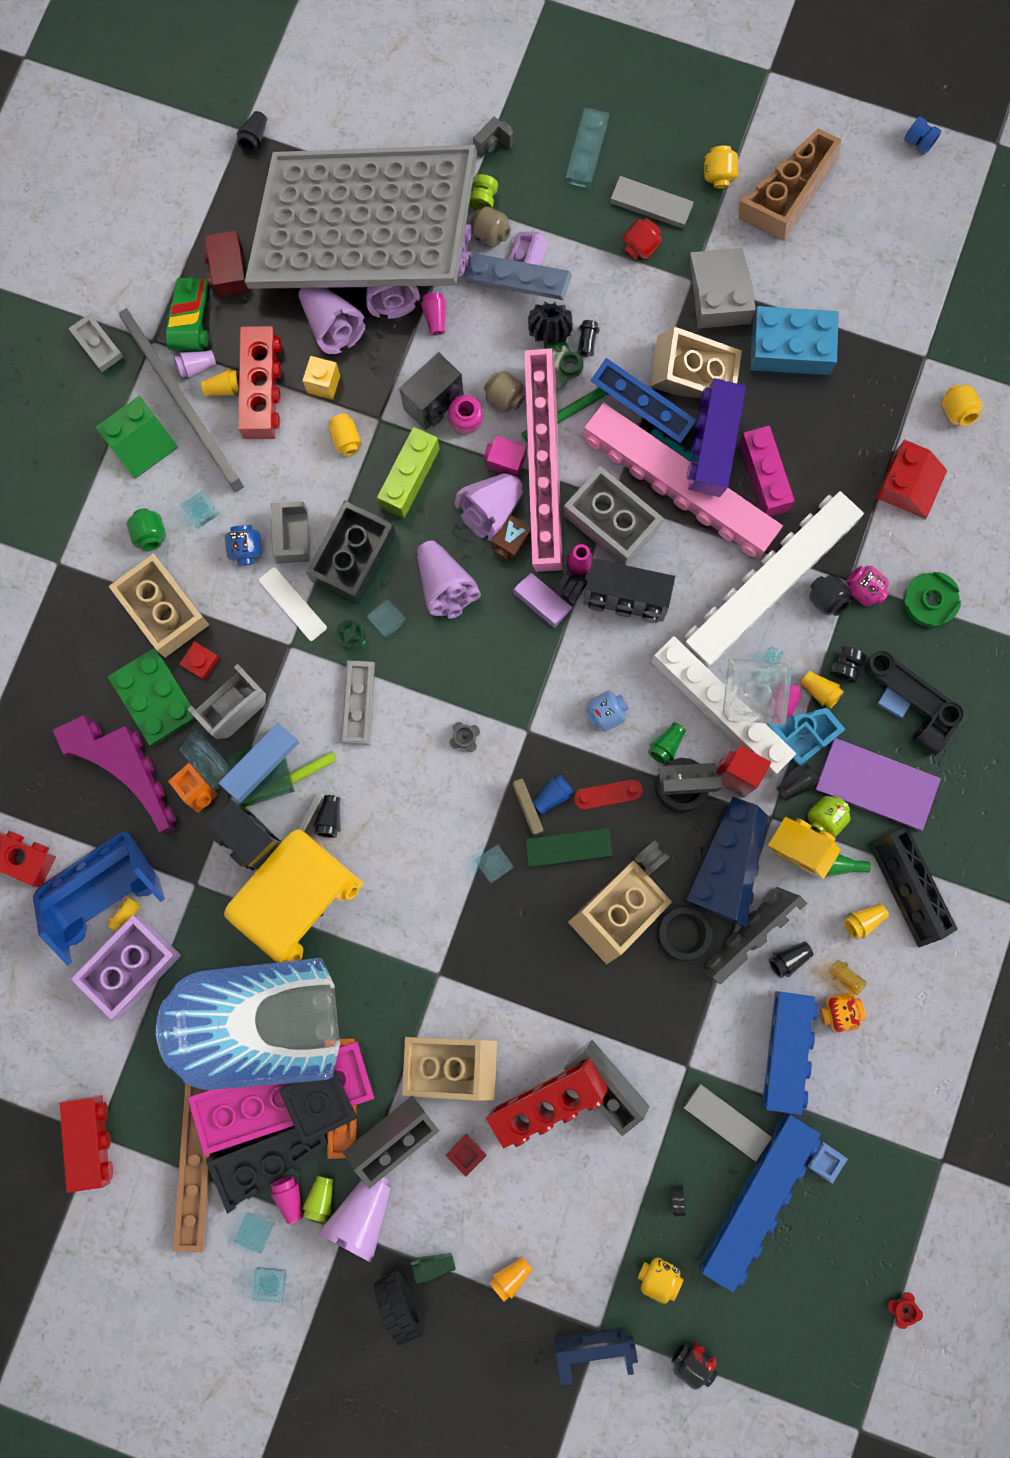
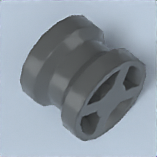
(651, 857)

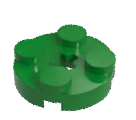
(947, 596)

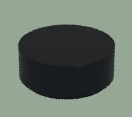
(678, 1201)

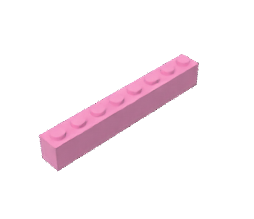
(543, 460)
(667, 473)

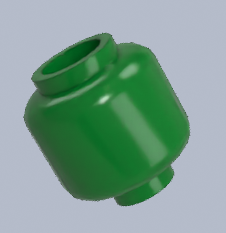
(146, 529)

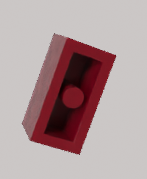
(226, 263)

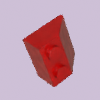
(912, 479)

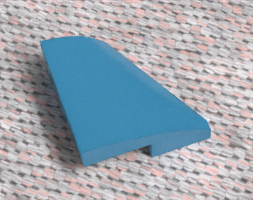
(808, 732)

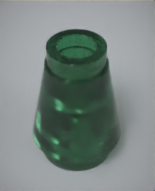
(431, 1268)

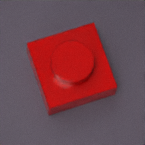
(199, 660)

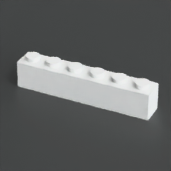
(708, 695)

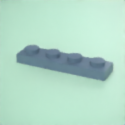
(518, 276)

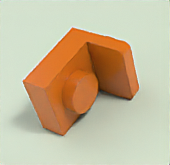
(193, 788)

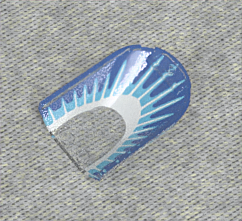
(251, 1025)

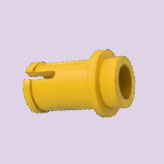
(123, 914)

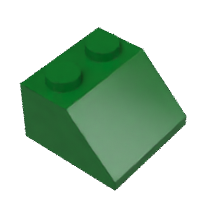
(137, 437)

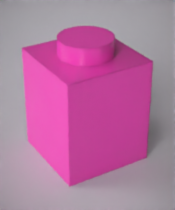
(505, 456)

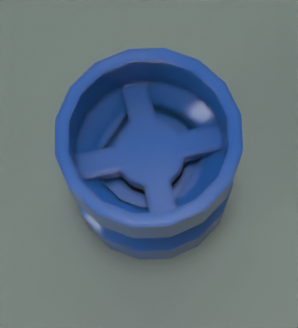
(922, 135)

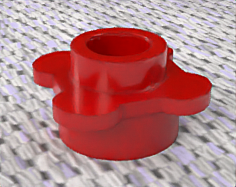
(905, 1319)

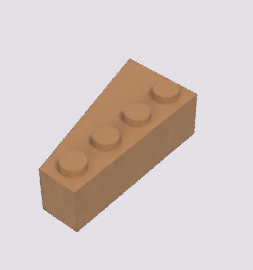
(790, 188)

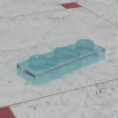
(587, 148)

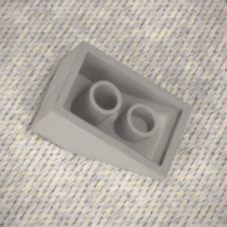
(722, 288)

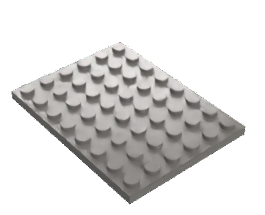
(363, 218)

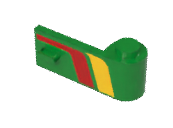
(185, 318)

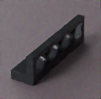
(910, 888)

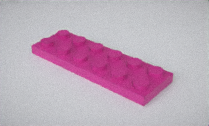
(246, 1113)

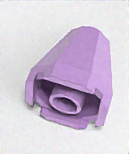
(489, 503)

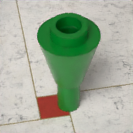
(846, 865)

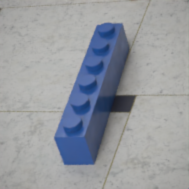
(759, 1203)

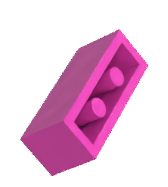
(766, 471)

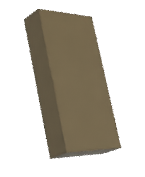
(528, 807)

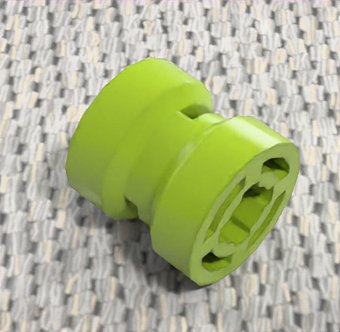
(483, 190)

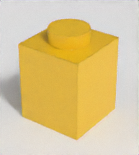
(321, 377)

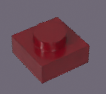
(466, 1154)

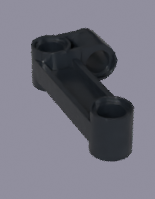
(934, 731)

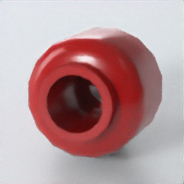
(642, 239)

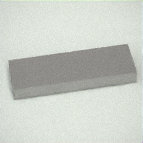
(651, 202)
(358, 702)
(727, 1122)

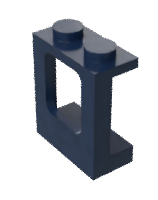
(592, 1347)

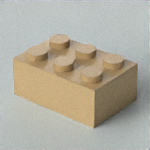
(158, 605)

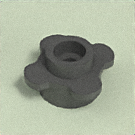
(460, 730)

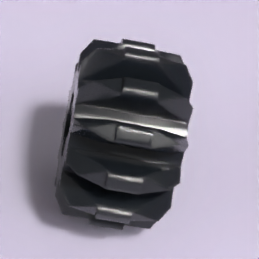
(550, 323)

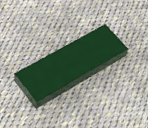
(569, 847)

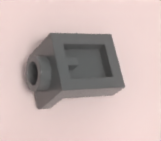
(491, 134)

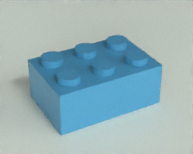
(794, 340)

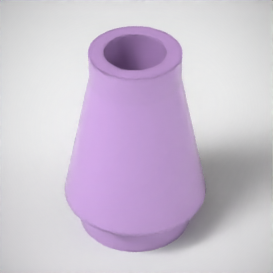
(193, 363)

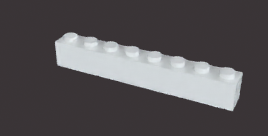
(772, 580)

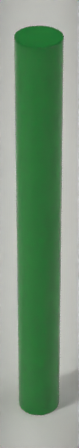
(575, 407)

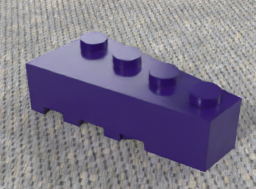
(715, 437)

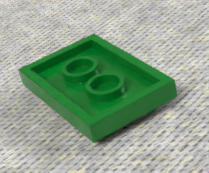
(152, 697)

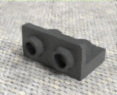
(689, 779)

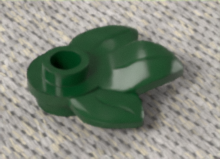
(563, 356)

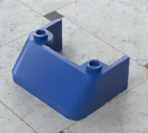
(88, 889)

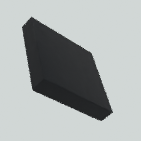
(317, 1106)

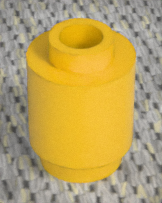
(344, 435)

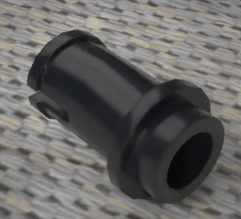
(587, 337)

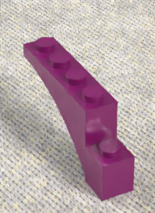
(121, 756)

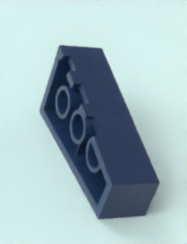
(731, 864)

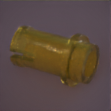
(848, 978)

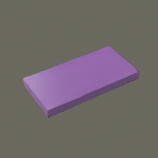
(878, 784)

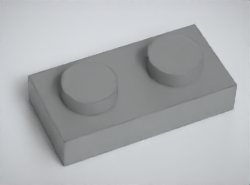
(96, 342)

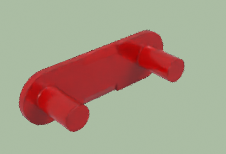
(608, 794)

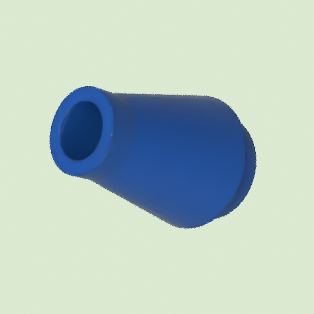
(553, 794)

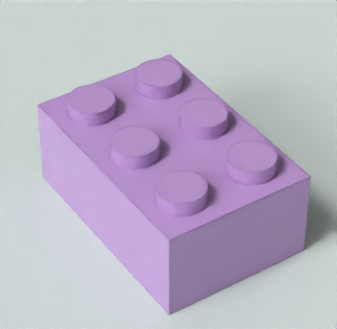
(126, 967)

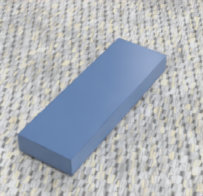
(259, 762)

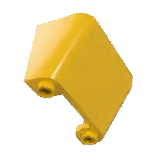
(290, 895)

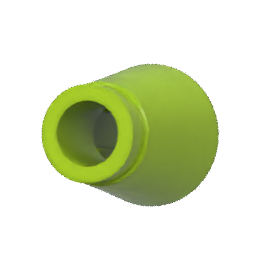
(319, 1200)

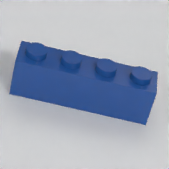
(643, 400)
(788, 1053)

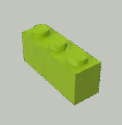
(408, 472)

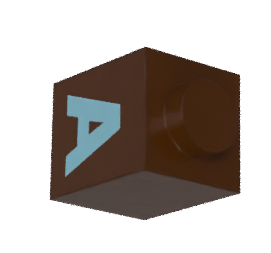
(511, 539)

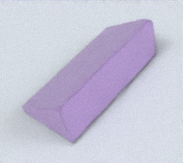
(529, 248)
(542, 600)

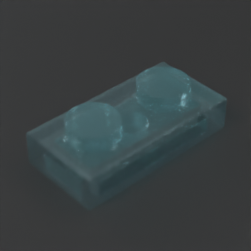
(205, 759)

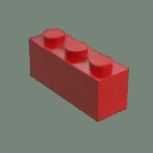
(742, 770)
(85, 1143)

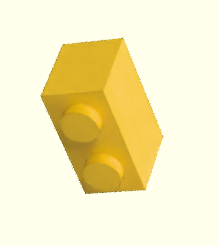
(805, 847)

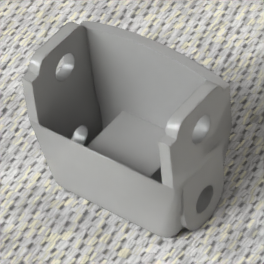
(230, 705)

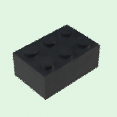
(351, 552)
(628, 590)
(244, 834)

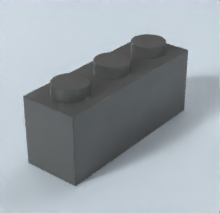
(621, 1103)
(390, 1142)

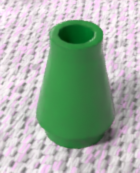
(666, 745)

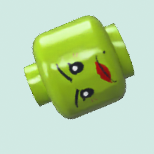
(829, 815)

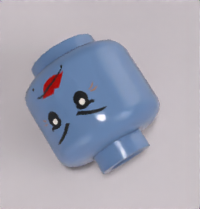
(606, 711)

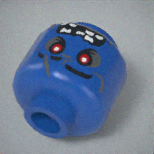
(243, 544)

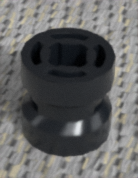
(848, 664)

